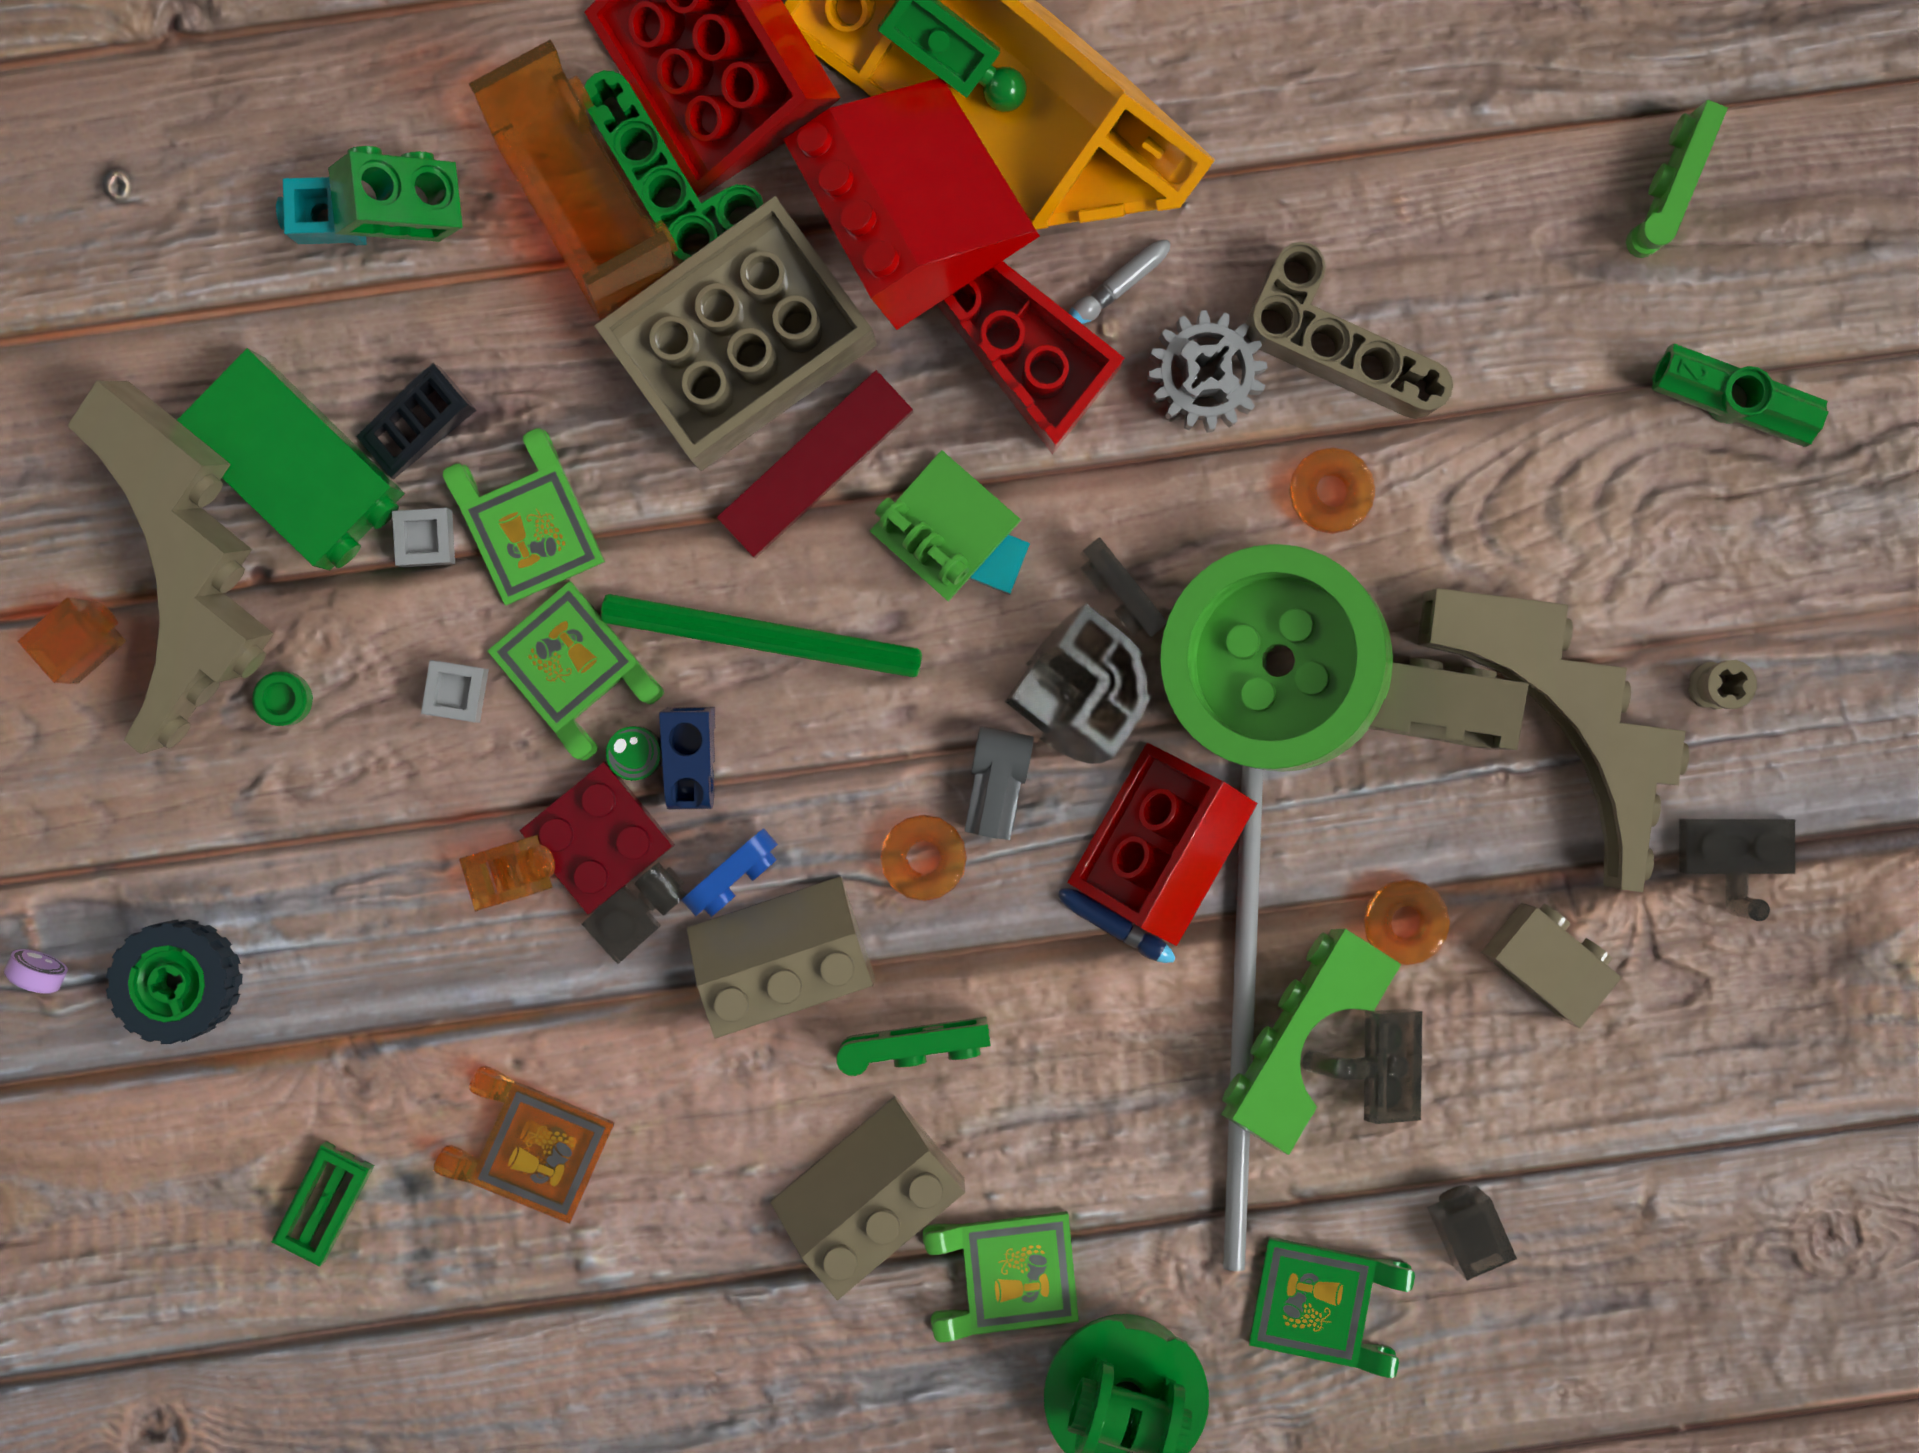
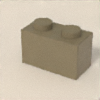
(1552, 964)

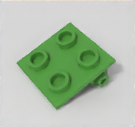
(944, 525)

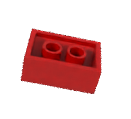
(1162, 843)

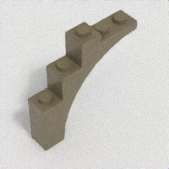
(194, 557)
(1585, 699)

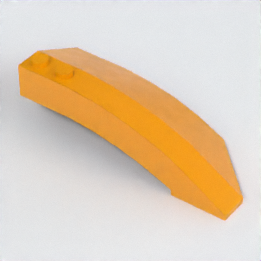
(1078, 143)

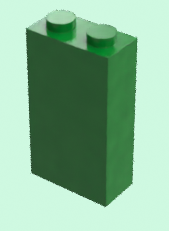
(292, 462)

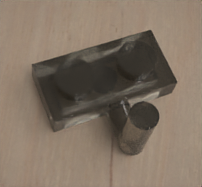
(1738, 850)
(1389, 1067)

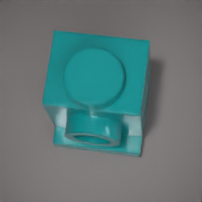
(300, 208)

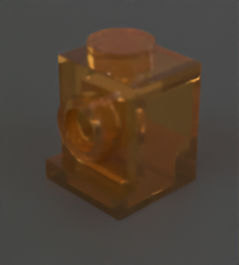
(516, 868)

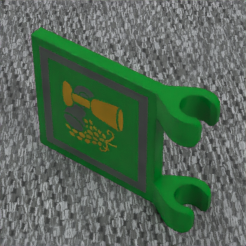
(1318, 1303)

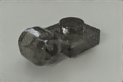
(626, 921)

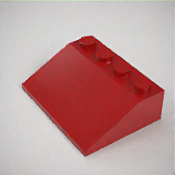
(715, 77)
(910, 195)

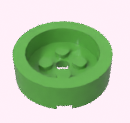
(1230, 623)

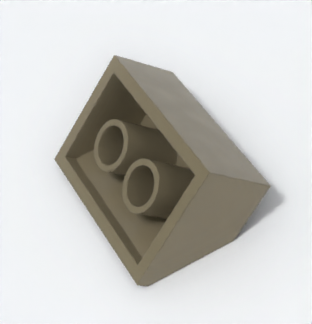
(779, 957)
(867, 1197)

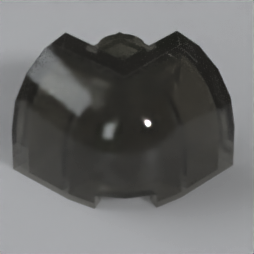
(1083, 688)

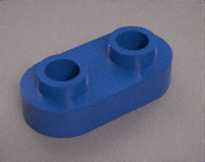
(715, 889)

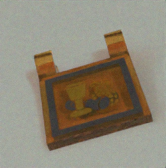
(536, 1151)

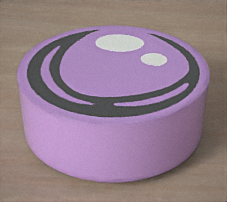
(35, 971)

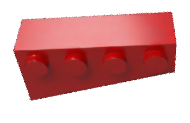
(1032, 350)

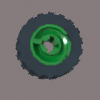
(177, 948)

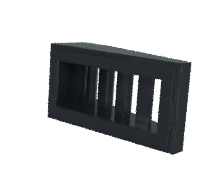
(400, 407)

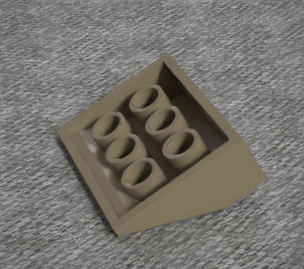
(737, 333)

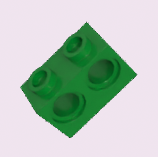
(397, 207)

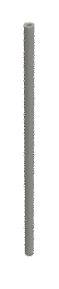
(1243, 1017)

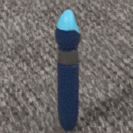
(1116, 925)

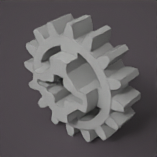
(1222, 386)

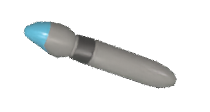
(1122, 280)

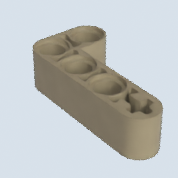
(1350, 342)

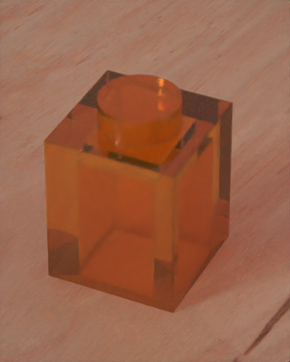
(73, 640)

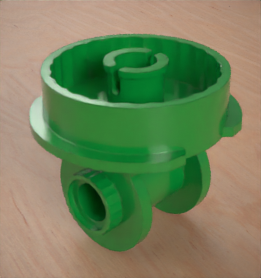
(1098, 1417)

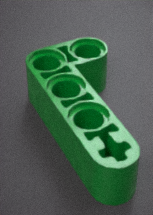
(659, 167)

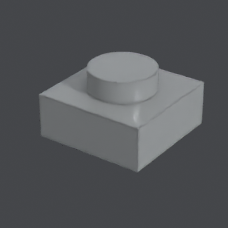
(423, 537)
(454, 691)

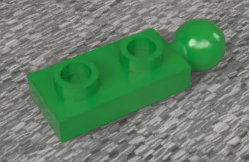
(953, 51)

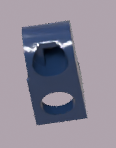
(688, 756)

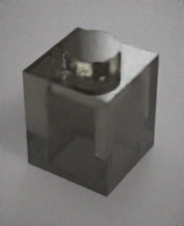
(1471, 1231)

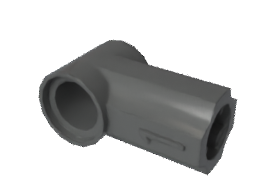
(999, 770)

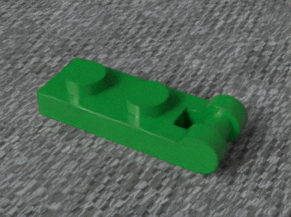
(911, 1044)

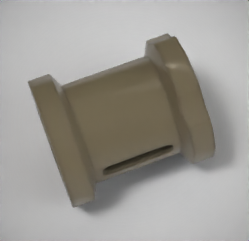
(1737, 689)

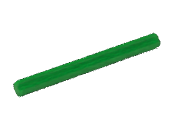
(761, 635)

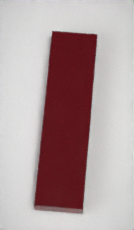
(815, 464)

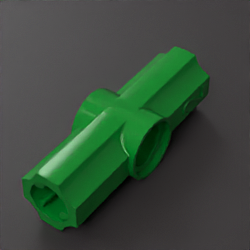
(1769, 404)

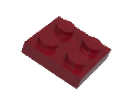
(598, 837)

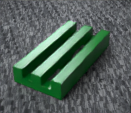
(344, 1163)

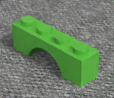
(1271, 1094)

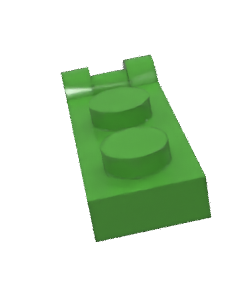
(1676, 182)

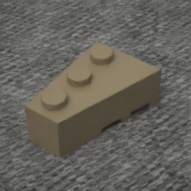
(1453, 706)

